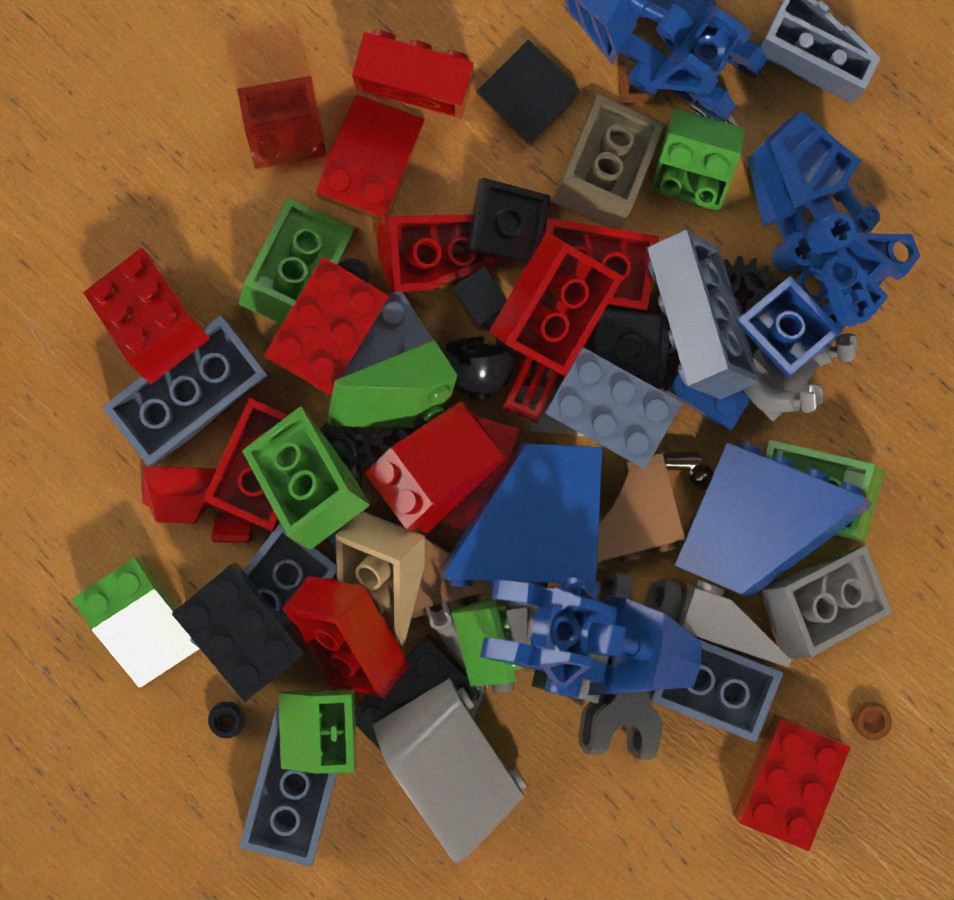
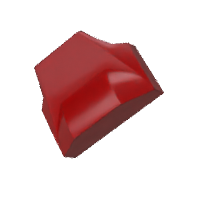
(176, 492)

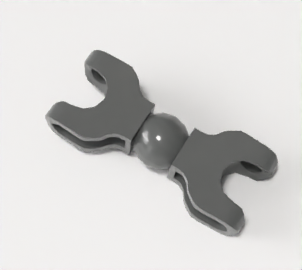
(631, 708)

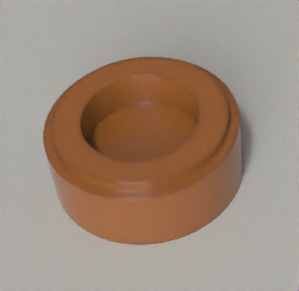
(872, 721)

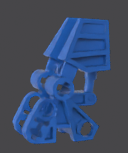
(695, 33)
(799, 172)
(572, 623)

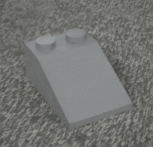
(825, 603)
(719, 620)

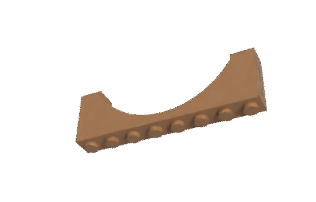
(636, 520)

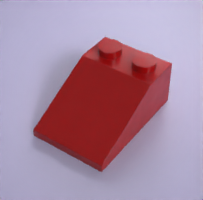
(370, 158)
(435, 468)

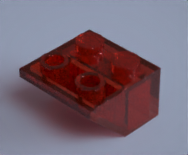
(282, 122)

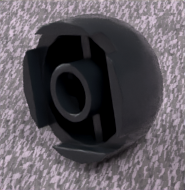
(480, 365)

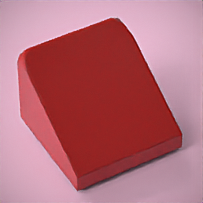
(231, 529)

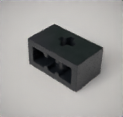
(480, 298)

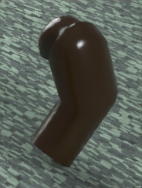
(692, 465)

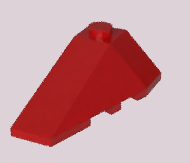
(426, 251)

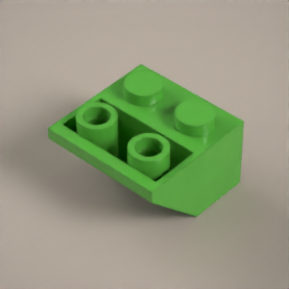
(697, 159)
(472, 625)
(318, 731)

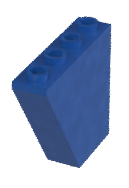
(763, 519)
(534, 521)

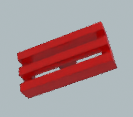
(523, 409)

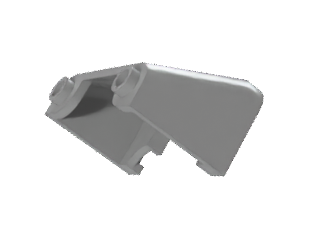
(449, 768)

